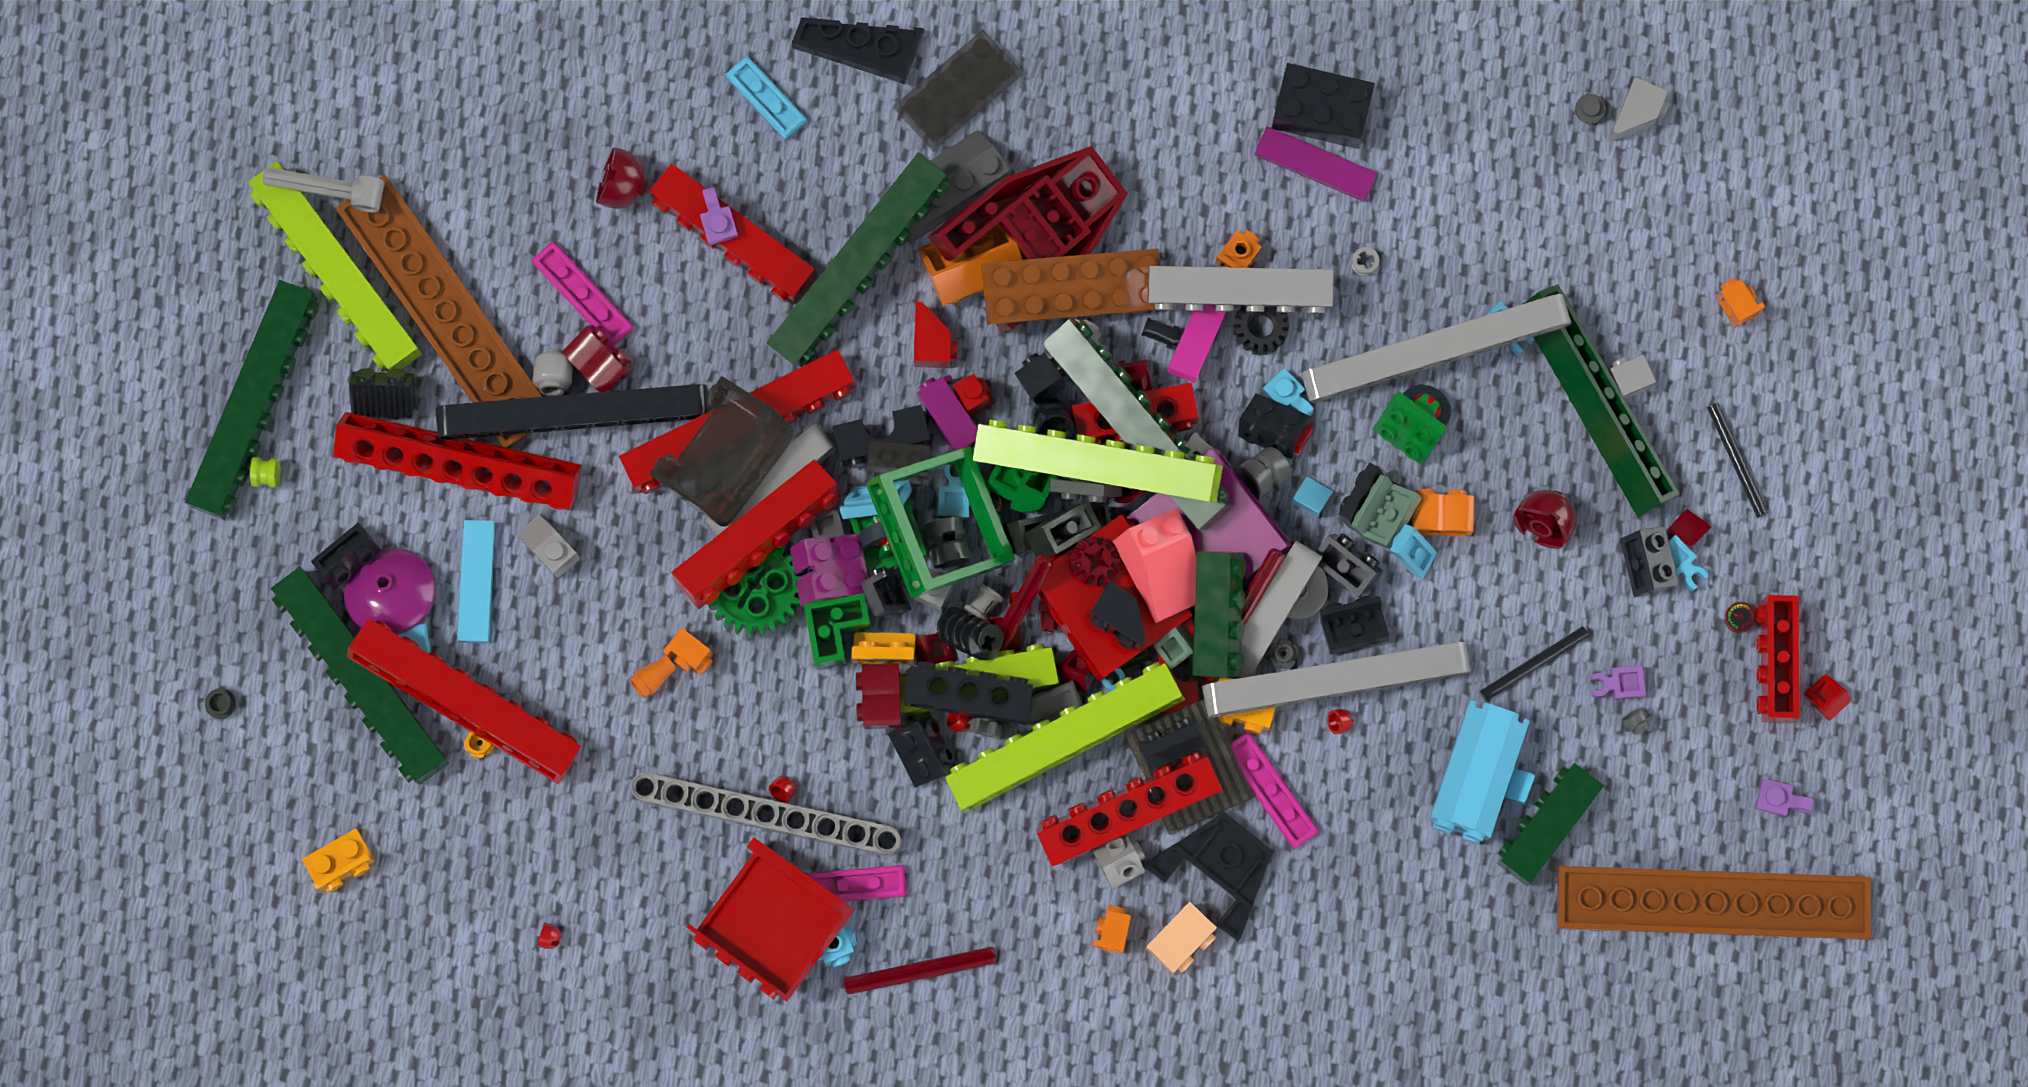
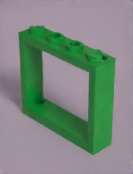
(902, 536)

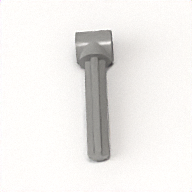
(363, 192)

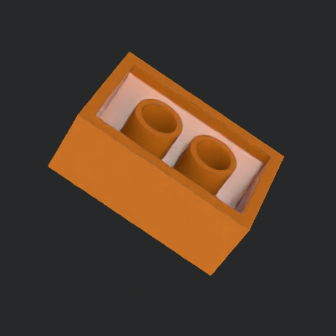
(963, 275)

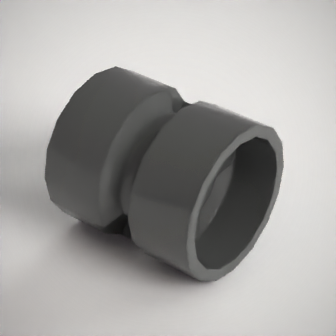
(1264, 472)
(948, 553)

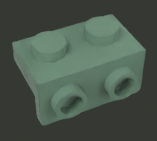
(1385, 512)

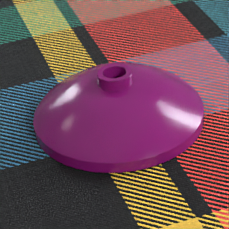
(402, 601)

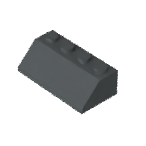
(973, 170)

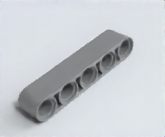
(808, 446)
(1276, 605)

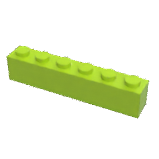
(1035, 665)

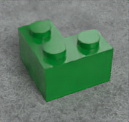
(828, 621)

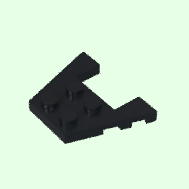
(1227, 857)

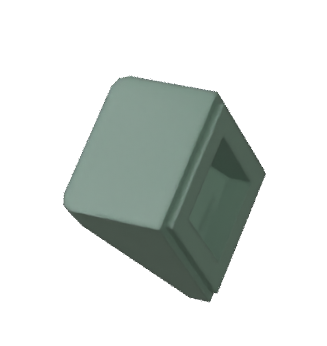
(1175, 646)

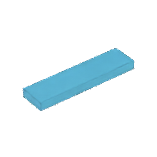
(476, 581)

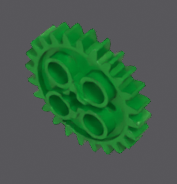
(777, 602)

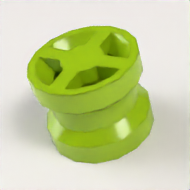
(265, 472)

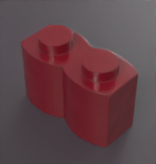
(598, 358)
(880, 696)

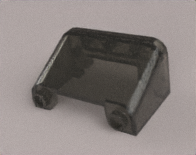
(727, 454)

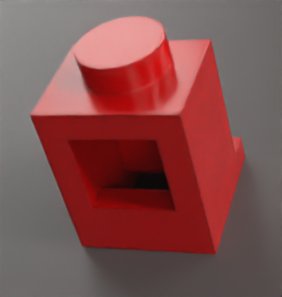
(973, 394)

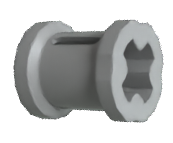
(983, 602)

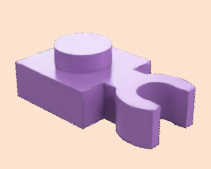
(1624, 682)

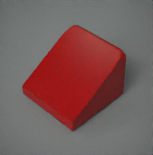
(1828, 697)

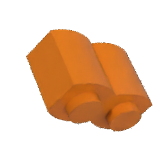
(1444, 513)

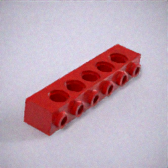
(1062, 849)

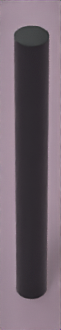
(1737, 460)
(1534, 663)

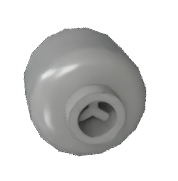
(552, 373)

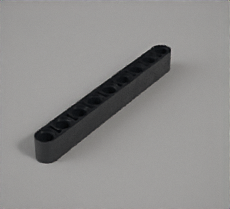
(571, 412)

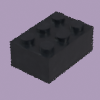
(1323, 105)

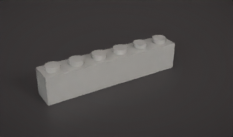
(1240, 287)

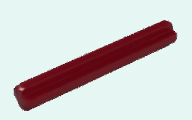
(1025, 598)

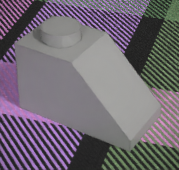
(1640, 109)
(548, 546)

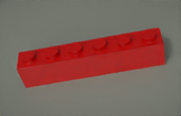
(753, 248)
(756, 534)

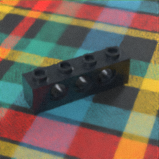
(1015, 710)

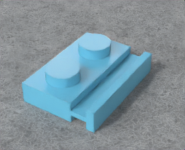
(860, 504)

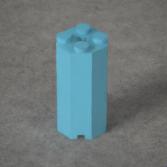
(1478, 772)

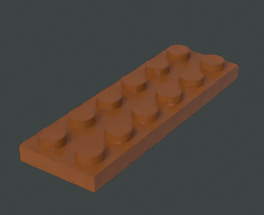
(1068, 286)

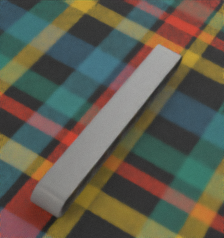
(1436, 348)
(1336, 679)
(754, 804)

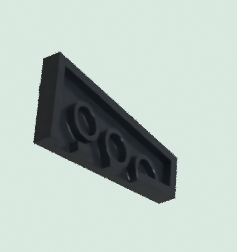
(872, 49)

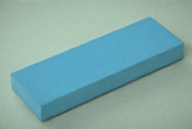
(766, 98)

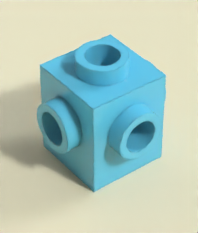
(841, 954)

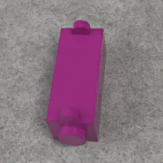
(947, 413)

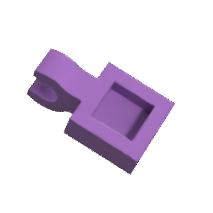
(717, 221)
(1778, 798)

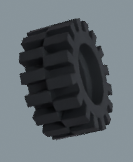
(1261, 344)

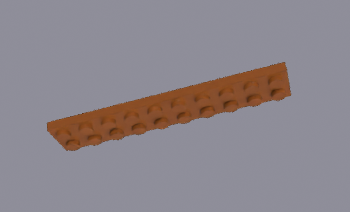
(439, 302)
(1714, 902)

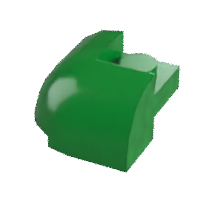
(1023, 487)

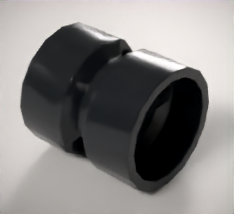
(1052, 415)

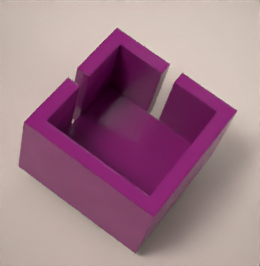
(836, 567)

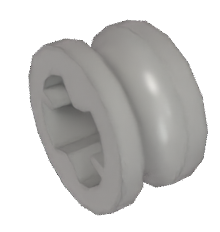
(1360, 269)

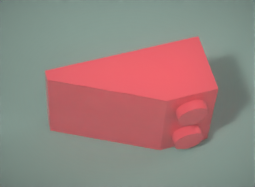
(1161, 563)

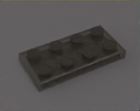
(958, 90)

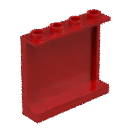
(1071, 600)
(772, 922)

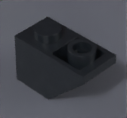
(1118, 614)

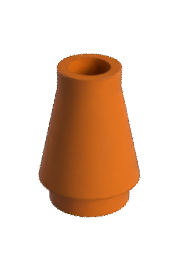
(652, 676)

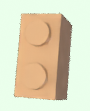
(1182, 938)

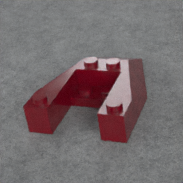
(1044, 209)

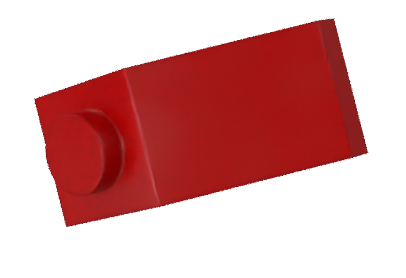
(932, 340)

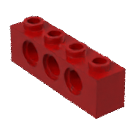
(1177, 397)

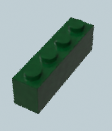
(1219, 613)
(1550, 824)

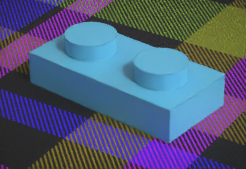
(1413, 551)

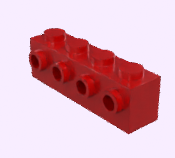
(1779, 659)

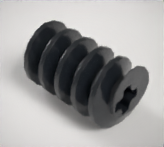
(969, 633)

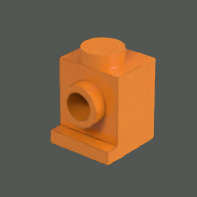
(1230, 258)
(1739, 301)
(689, 652)
(1112, 929)

